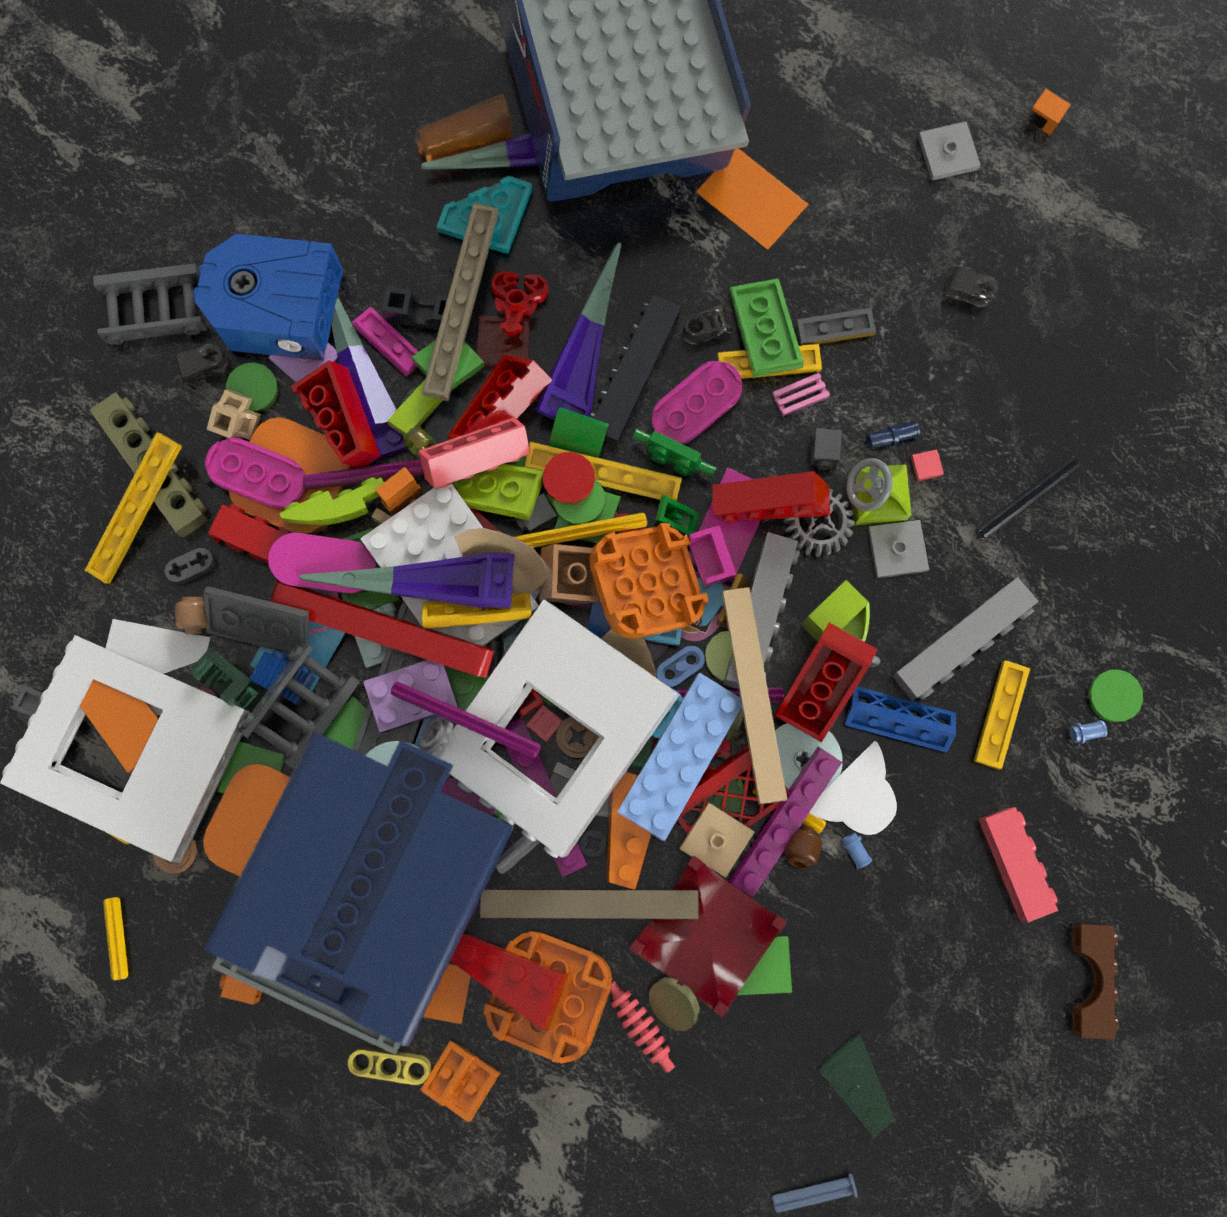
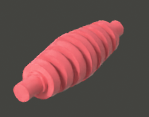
(640, 1027)

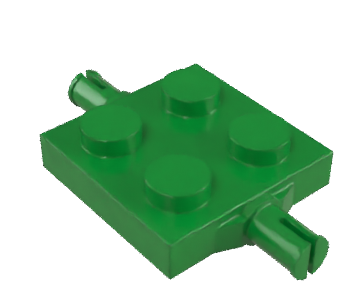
(668, 451)

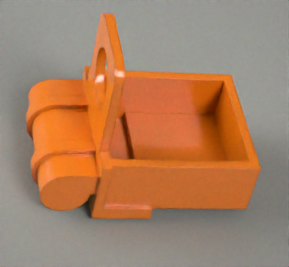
(398, 491)

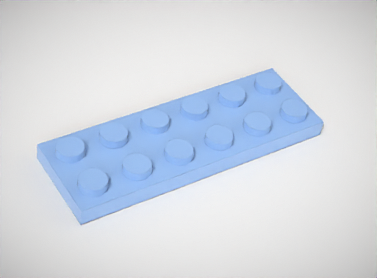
(680, 757)

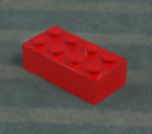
(826, 682)

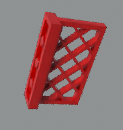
(721, 777)

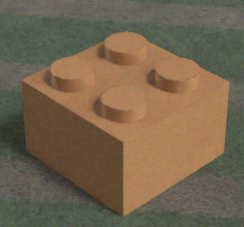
(568, 575)

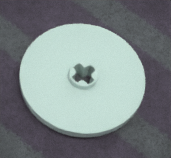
(793, 743)

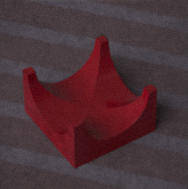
(717, 949)

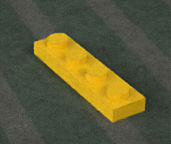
(739, 360)
(446, 614)
(1001, 715)

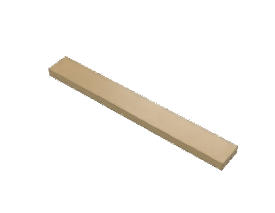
(754, 696)

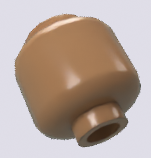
(190, 615)

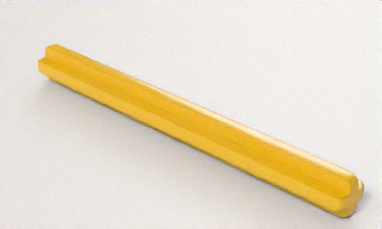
(584, 530)

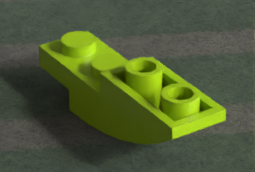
(324, 510)

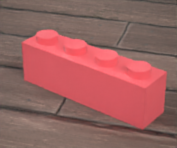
(474, 453)
(1019, 865)

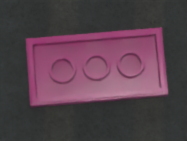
(737, 535)

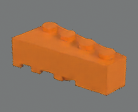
(625, 840)

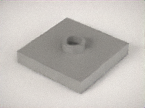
(949, 151)
(898, 549)

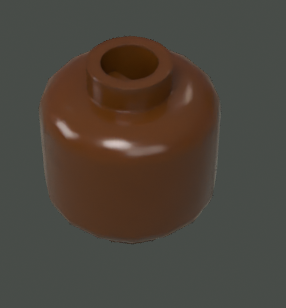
(803, 848)

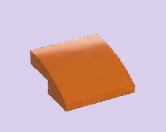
(460, 1081)

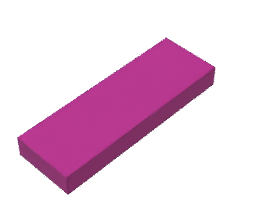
(386, 340)

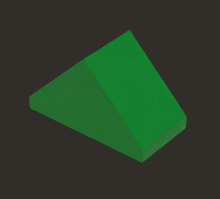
(678, 515)

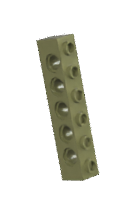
(109, 415)

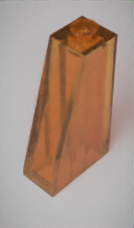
(467, 130)

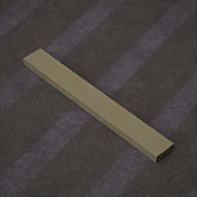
(460, 302)
(590, 904)

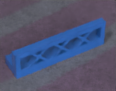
(901, 722)

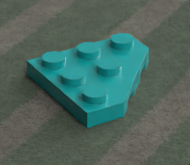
(508, 196)

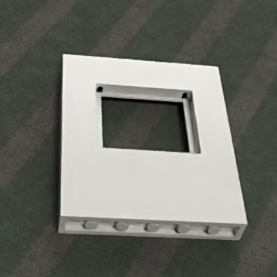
(590, 685)
(172, 775)

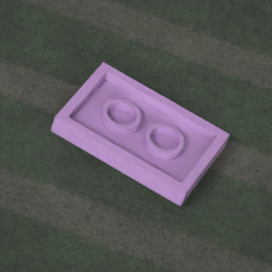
(393, 712)

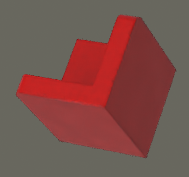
(530, 704)

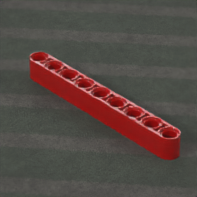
(387, 630)

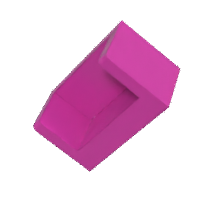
(711, 557)

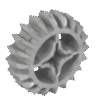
(825, 528)

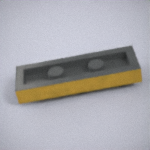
(835, 327)

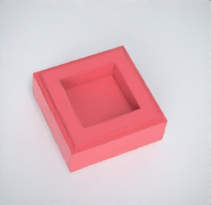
(927, 465)
(544, 723)

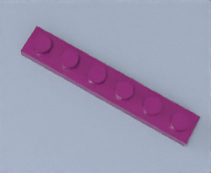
(534, 769)
(785, 822)

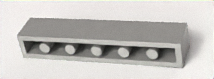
(767, 592)
(964, 639)

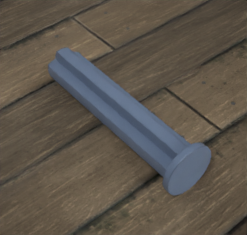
(814, 1194)

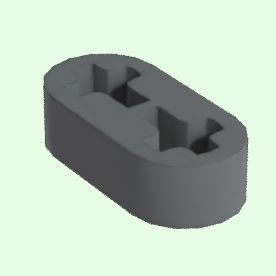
(192, 571)

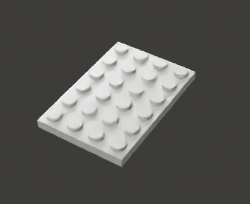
(426, 534)

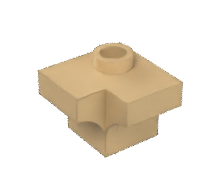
(232, 416)

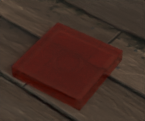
(495, 343)

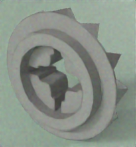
(436, 735)

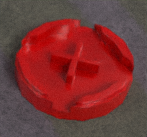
(569, 478)

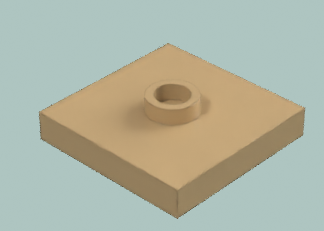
(717, 839)

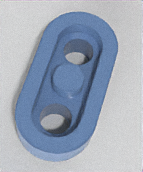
(680, 667)

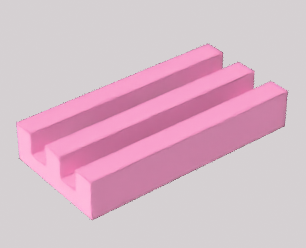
(798, 385)

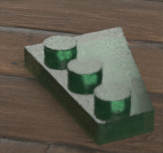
(858, 1085)

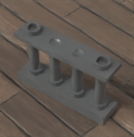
(136, 283)
(326, 708)

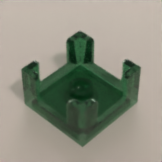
(213, 667)

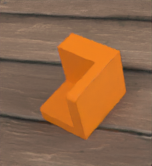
(1051, 108)

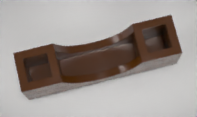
(1096, 1014)

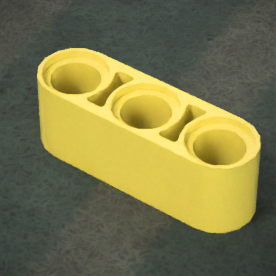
(376, 1069)

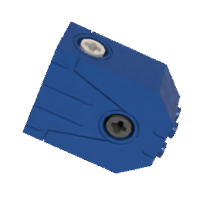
(270, 295)

